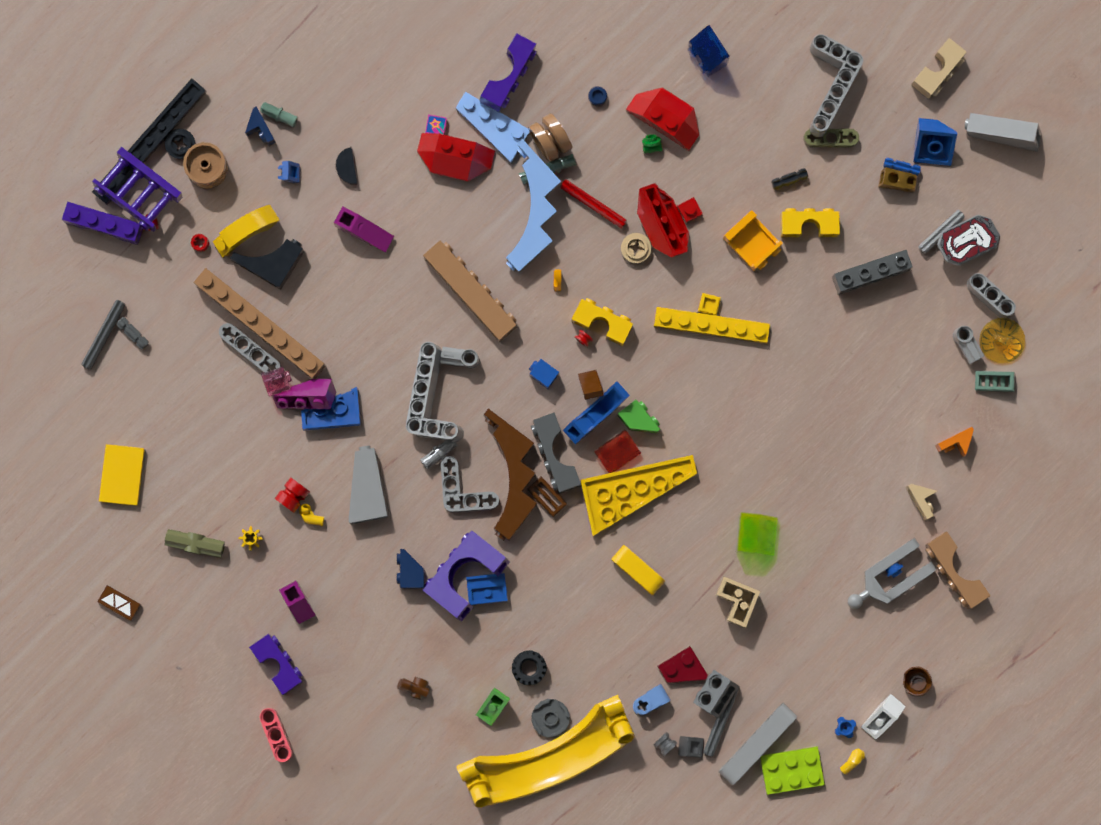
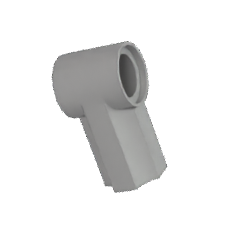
(969, 346)
(457, 357)

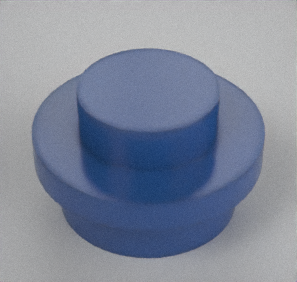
(894, 569)

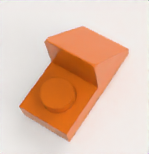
(961, 439)

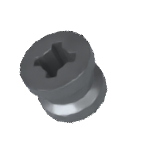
(665, 743)

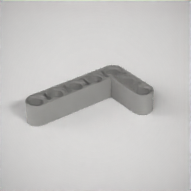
(838, 85)
(427, 399)

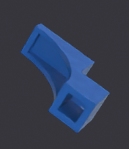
(596, 413)

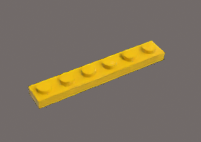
(711, 325)

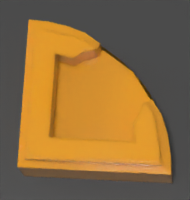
(557, 280)

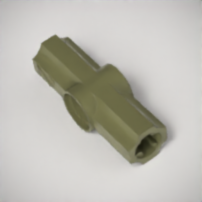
(194, 543)

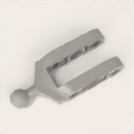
(874, 590)

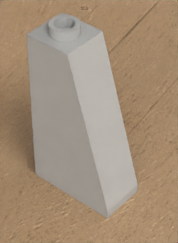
(1004, 131)
(367, 492)

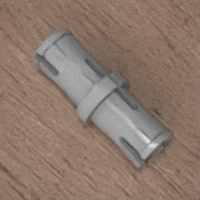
(438, 453)

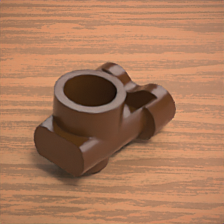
(417, 688)

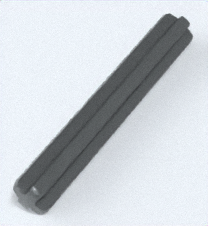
(103, 334)
(718, 728)

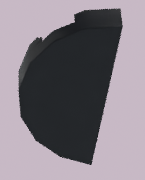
(345, 166)

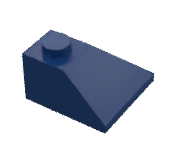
(934, 142)

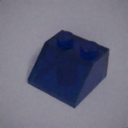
(708, 51)

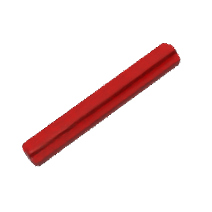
(593, 203)

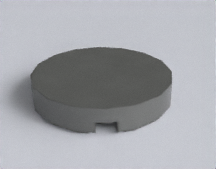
(550, 718)

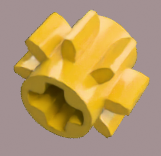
(245, 538)

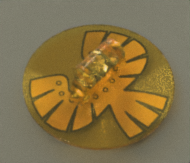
(1002, 340)

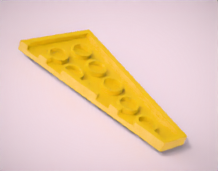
(623, 492)

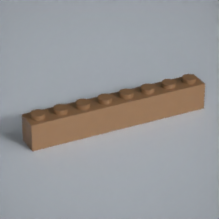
(259, 324)

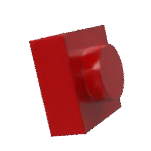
(689, 210)

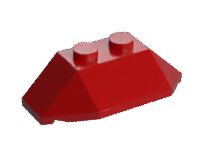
(666, 115)
(454, 156)
(662, 221)

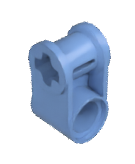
(653, 698)

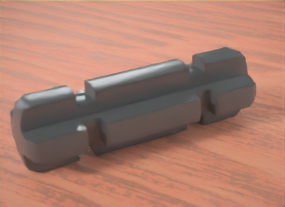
(132, 333)

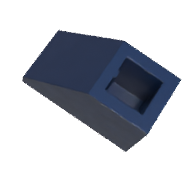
(411, 572)

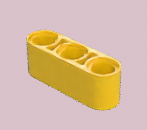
(638, 570)

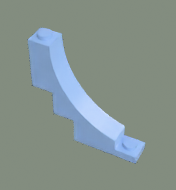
(541, 183)

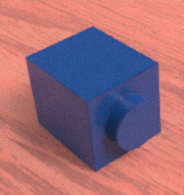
(543, 373)

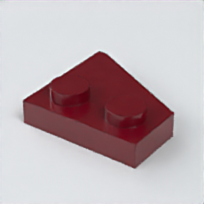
(683, 667)

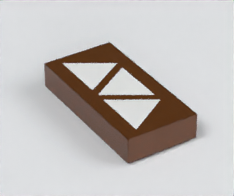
(119, 603)

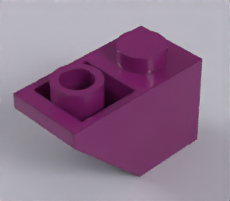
(297, 602)

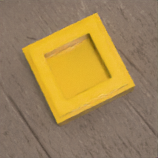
(709, 304)

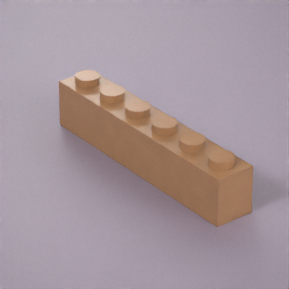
(470, 291)

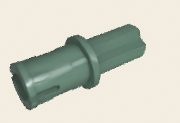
(278, 114)

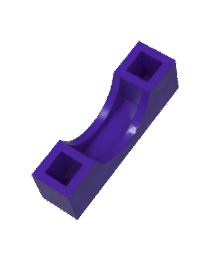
(497, 92)
(102, 222)

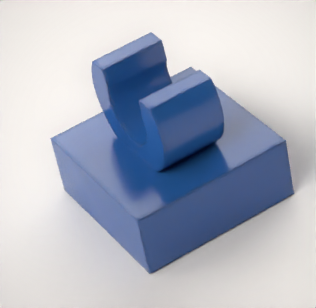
(290, 171)

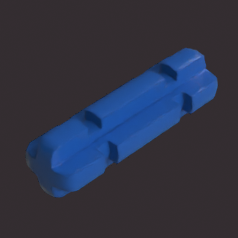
(902, 166)

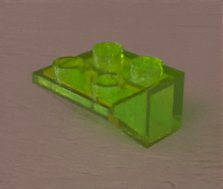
(756, 534)

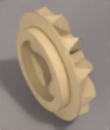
(643, 242)

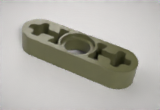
(845, 142)

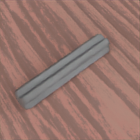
(933, 239)

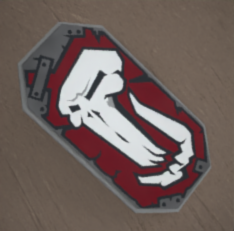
(968, 240)

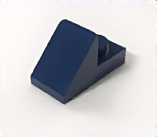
(256, 124)

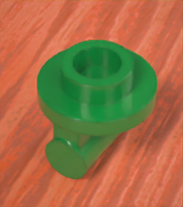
(651, 143)

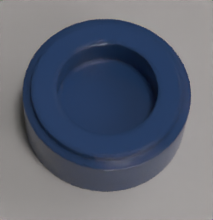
(597, 96)

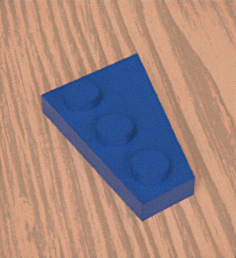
(342, 413)

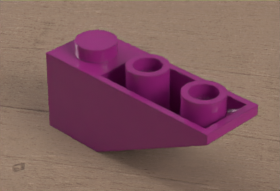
(363, 229)
(307, 395)

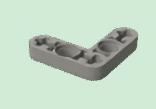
(455, 493)

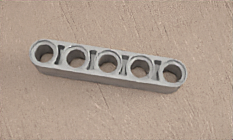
(757, 744)

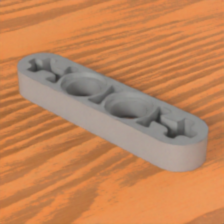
(251, 348)

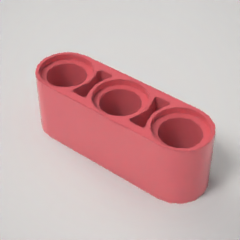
(268, 728)

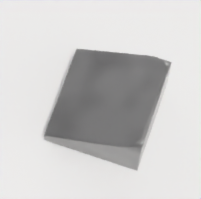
(690, 746)

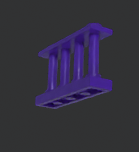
(140, 170)

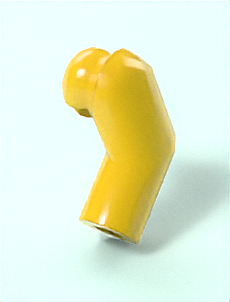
(309, 517)
(855, 759)

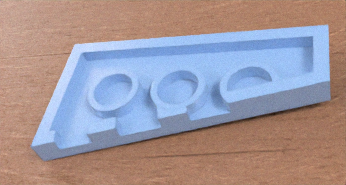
(493, 125)

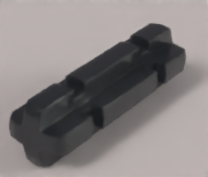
(789, 178)

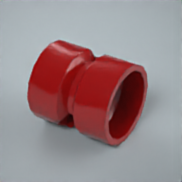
(292, 494)

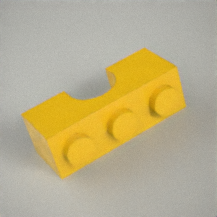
(826, 222)
(588, 312)

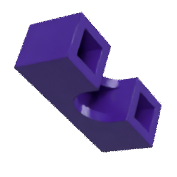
(269, 648)

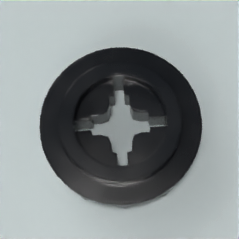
(176, 136)

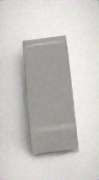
(1000, 297)

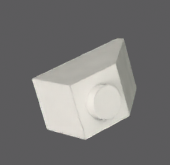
(883, 716)

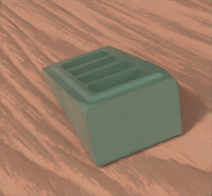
(978, 379)

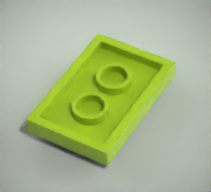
(792, 770)

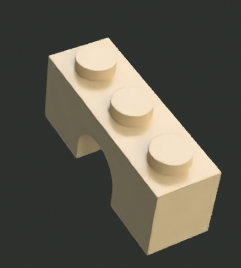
(950, 56)

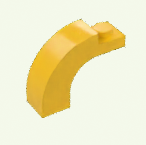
(245, 228)

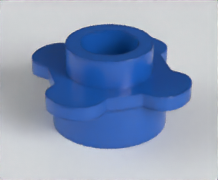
(840, 728)

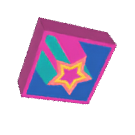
(436, 124)

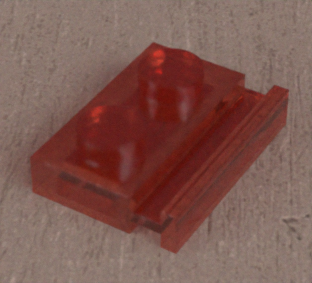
(617, 452)

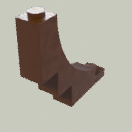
(515, 448)

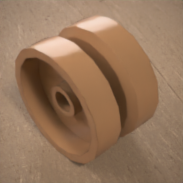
(550, 137)
(209, 155)

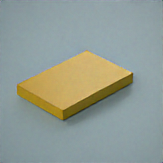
(121, 475)

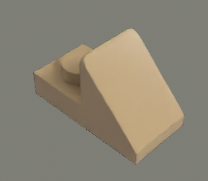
(918, 495)

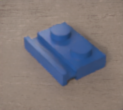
(486, 589)

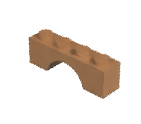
(942, 550)

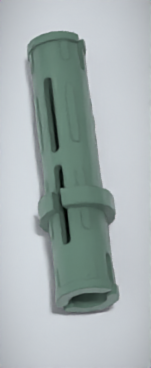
(554, 166)

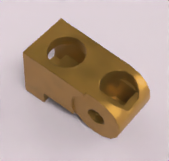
(897, 180)

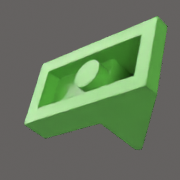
(492, 706)

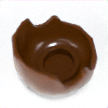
(917, 681)

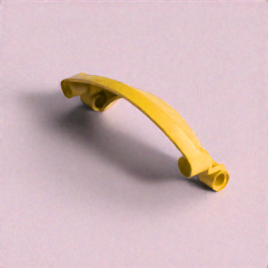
(521, 774)

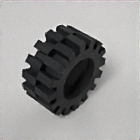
(520, 659)

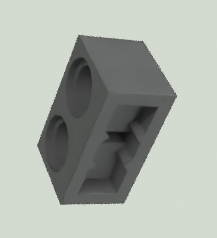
(719, 696)

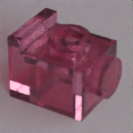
(276, 386)

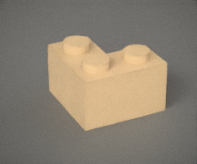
(742, 599)

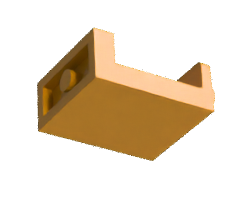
(753, 241)

